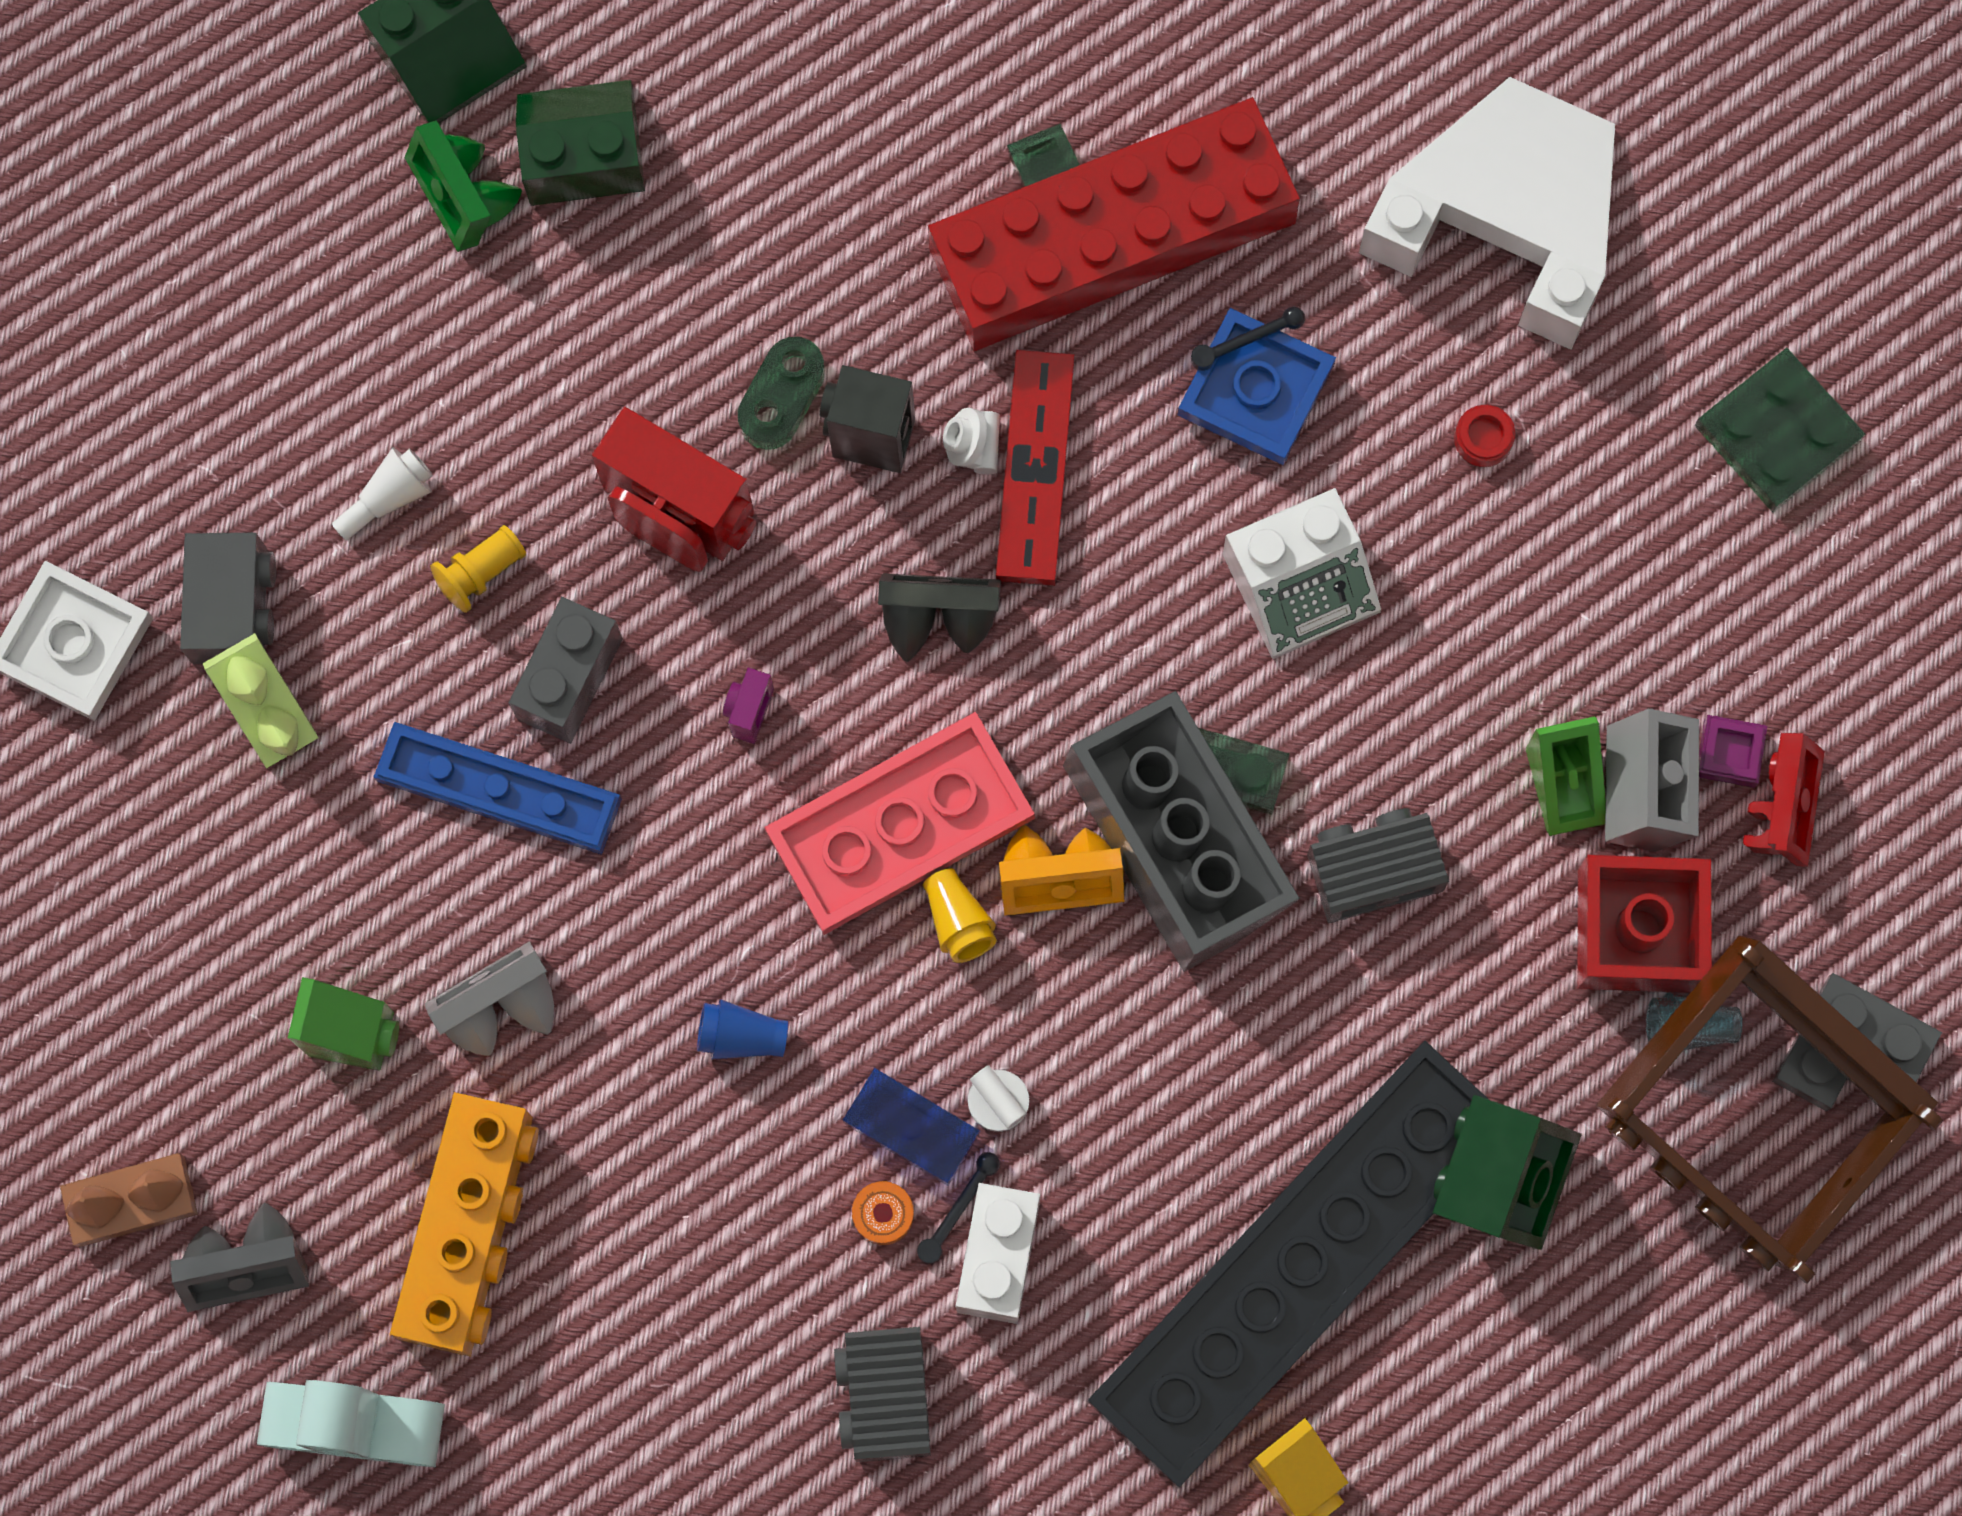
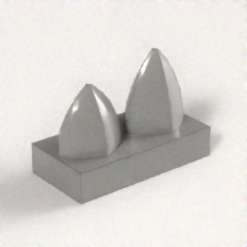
(514, 982)

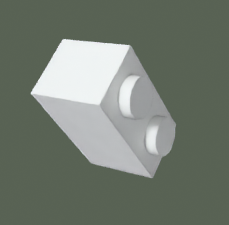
(998, 1253)

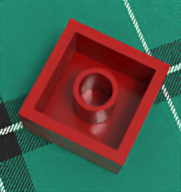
(1643, 923)

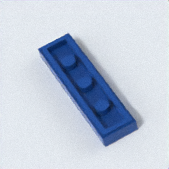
(498, 788)

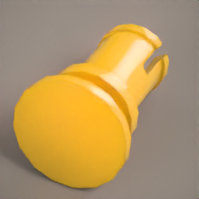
(477, 567)

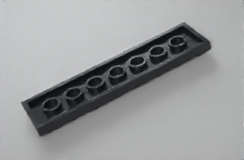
(1289, 1272)

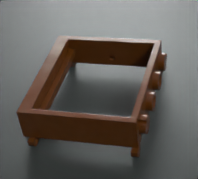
(1835, 1039)

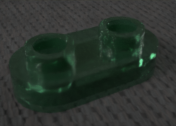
(783, 390)

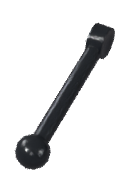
(1203, 355)
(930, 1249)

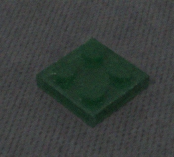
(1779, 430)

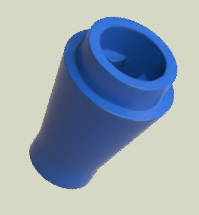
(739, 1032)

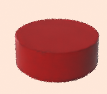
(1484, 435)

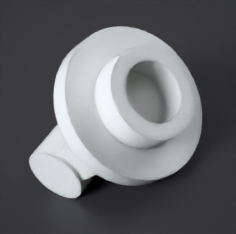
(973, 440)
(997, 1099)

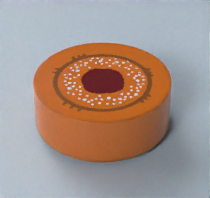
(883, 1213)

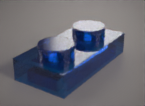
(911, 1127)

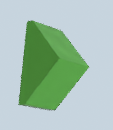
(1568, 775)

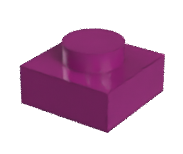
(748, 704)

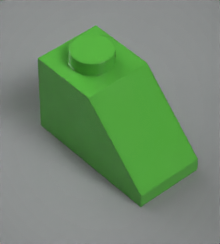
(342, 1026)

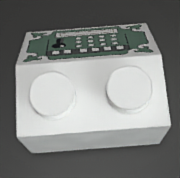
(1302, 573)

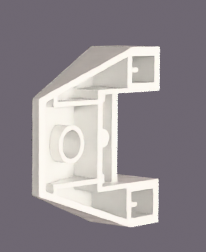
(1522, 178)

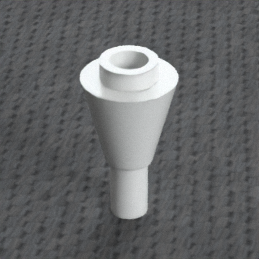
(393, 485)

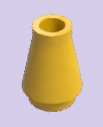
(959, 919)

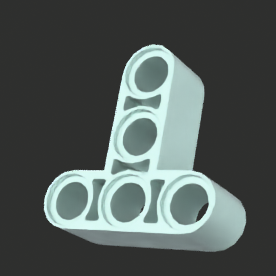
(350, 1423)

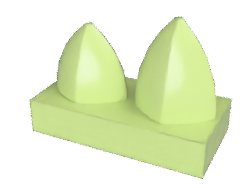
(260, 700)

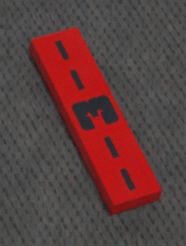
(1035, 467)

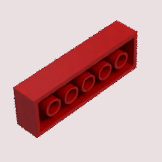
(1113, 224)

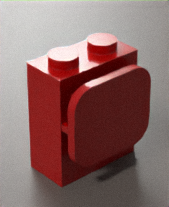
(672, 492)

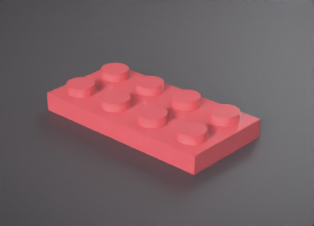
(899, 823)

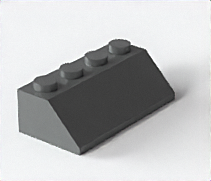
(1179, 830)

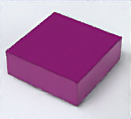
(1731, 751)

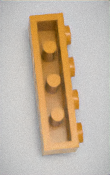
(463, 1225)

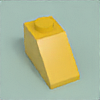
(1301, 1473)

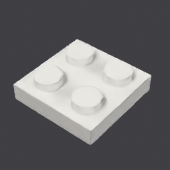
(71, 640)

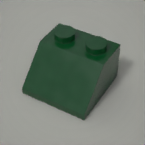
(442, 50)
(579, 143)
(1505, 1172)

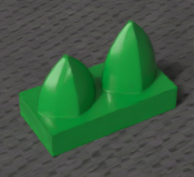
(442, 170)

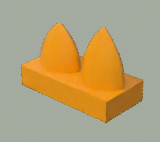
(1041, 881)

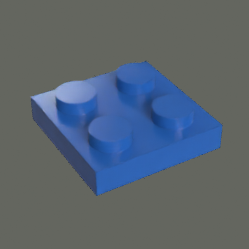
(1258, 391)

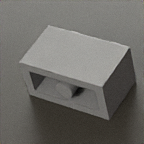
(1652, 780)

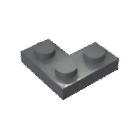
(1893, 1031)

